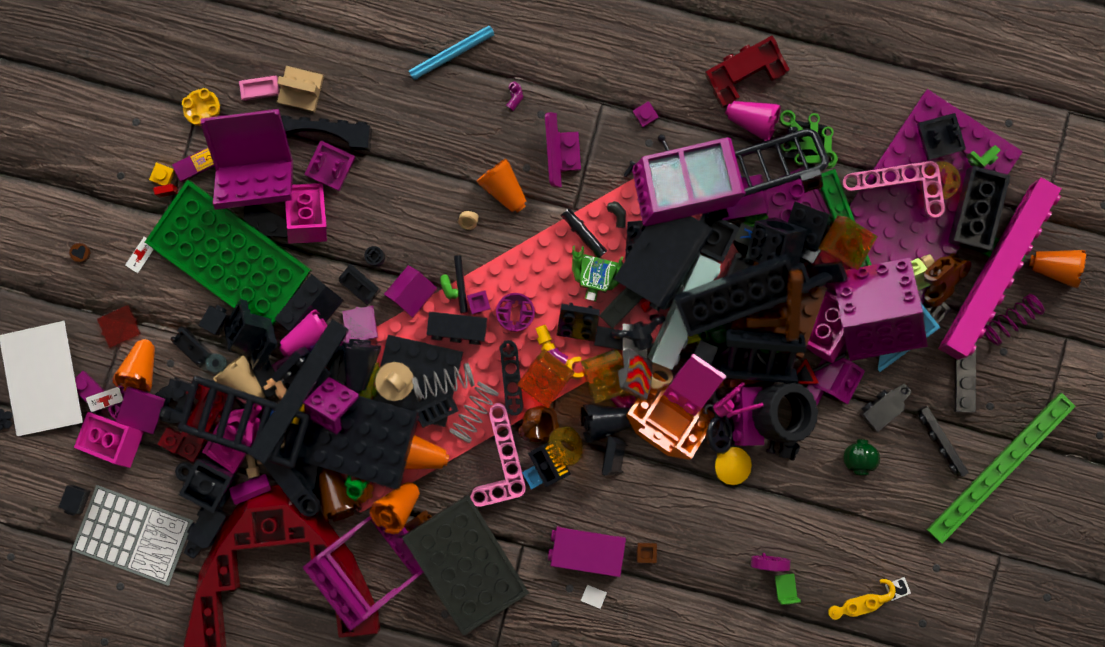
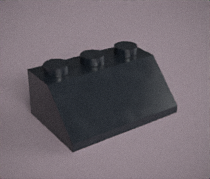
(310, 296)

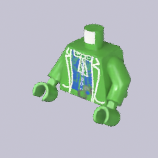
(594, 273)

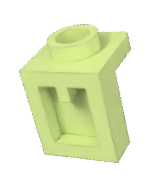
(919, 269)

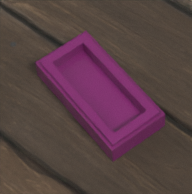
(250, 489)

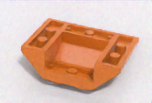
(668, 424)

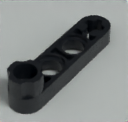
(515, 377)

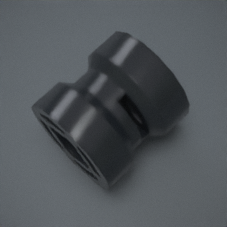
(377, 258)

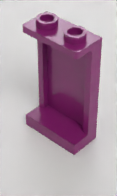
(587, 551)

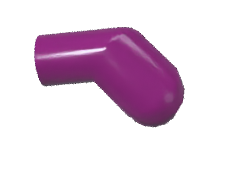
(516, 94)
(624, 402)

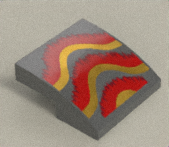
(636, 374)

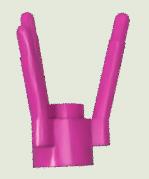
(725, 405)

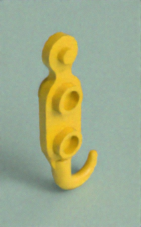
(863, 604)

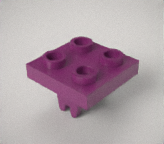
(330, 165)

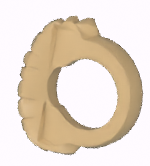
(656, 384)

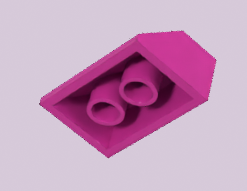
(828, 333)

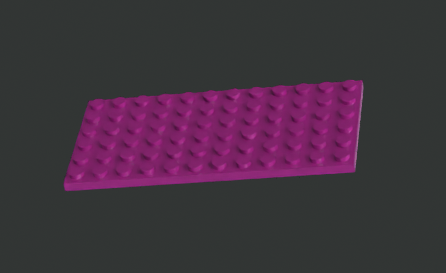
(899, 211)

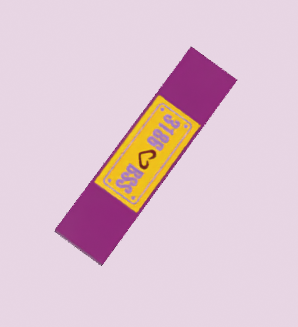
(193, 165)

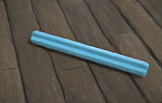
(451, 52)

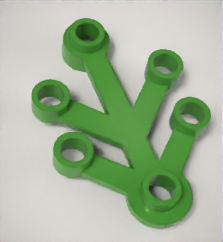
(808, 143)

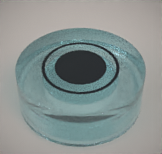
(216, 363)

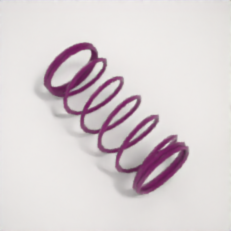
(1034, 299)

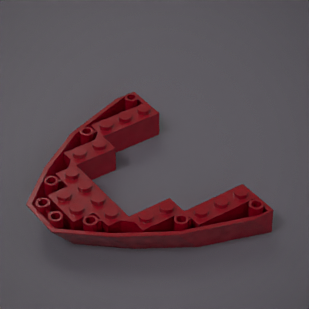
(264, 522)

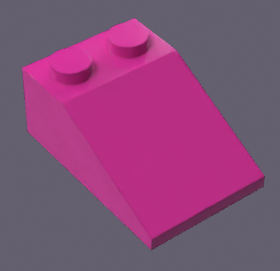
(306, 214)
(694, 385)
(108, 439)

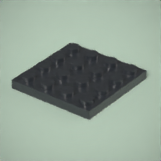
(421, 360)

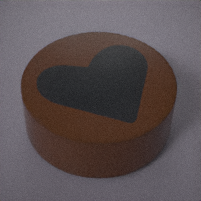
(80, 252)

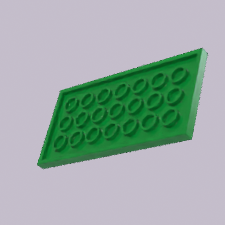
(226, 253)

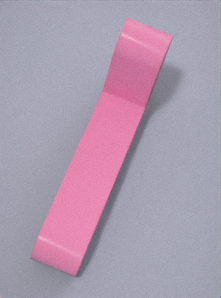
(901, 179)
(506, 459)

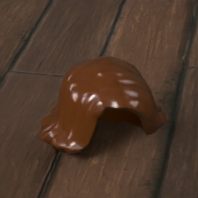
(538, 424)

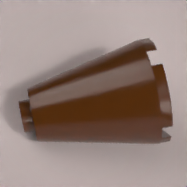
(335, 501)

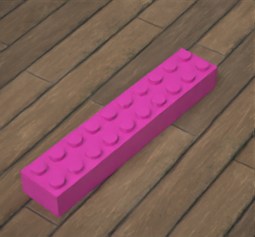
(1000, 268)

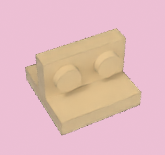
(299, 89)

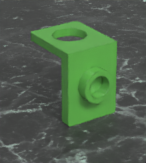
(786, 589)

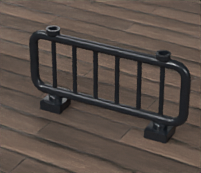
(810, 177)

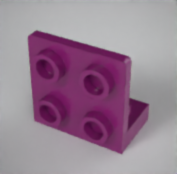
(329, 404)

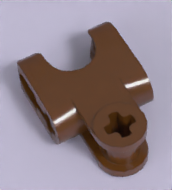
(945, 274)

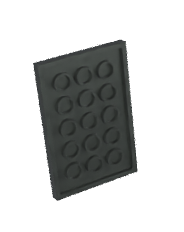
(465, 564)

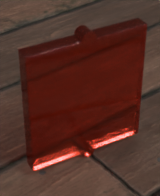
(118, 326)

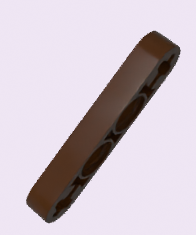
(793, 305)

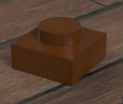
(646, 552)

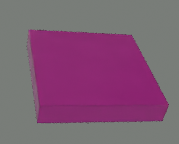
(140, 410)

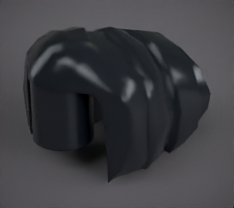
(788, 450)

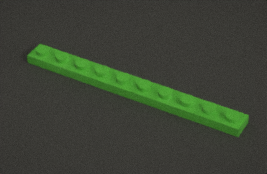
(1000, 468)

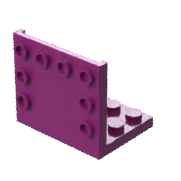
(249, 158)
(881, 310)

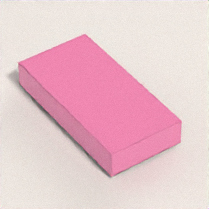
(259, 88)

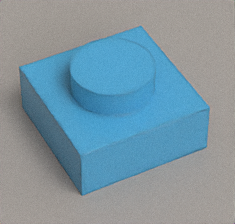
(532, 477)

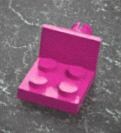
(228, 457)

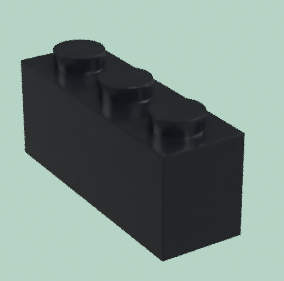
(457, 327)

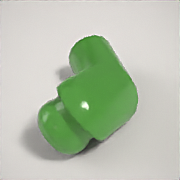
(447, 288)

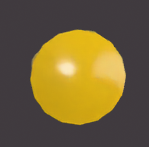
(200, 105)
(733, 466)

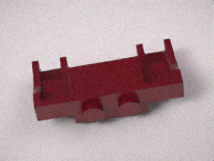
(744, 64)
(189, 445)

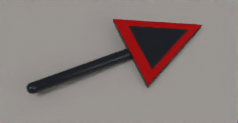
(806, 373)

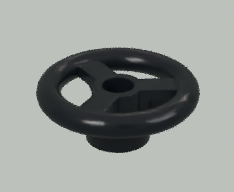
(717, 434)

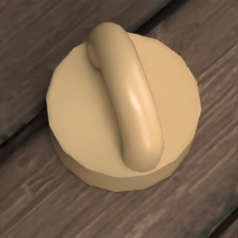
(468, 220)

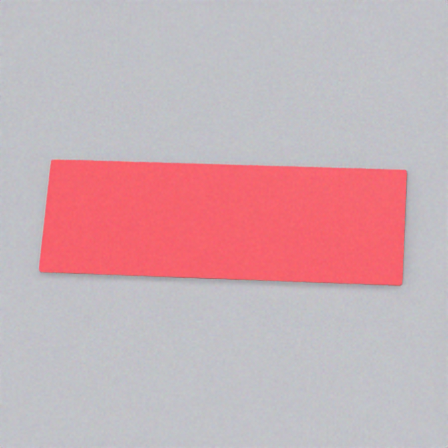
(545, 275)

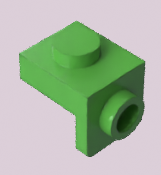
(988, 158)

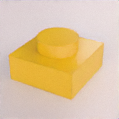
(162, 174)

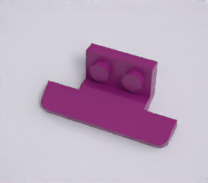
(562, 150)
(837, 379)

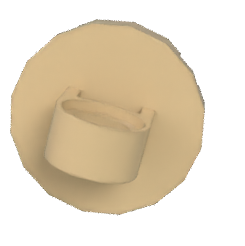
(393, 381)

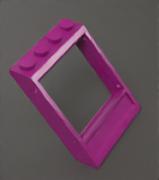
(340, 590)

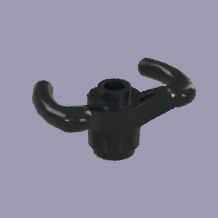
(640, 332)

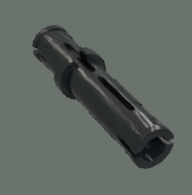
(582, 231)

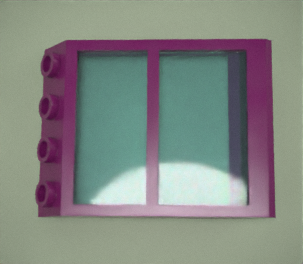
(687, 181)

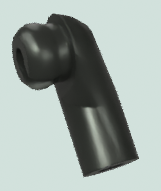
(620, 213)

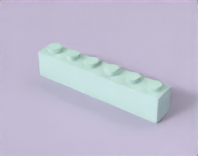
(673, 333)

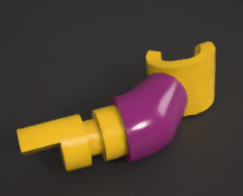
(544, 340)

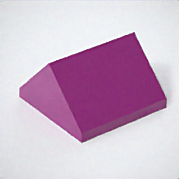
(410, 291)

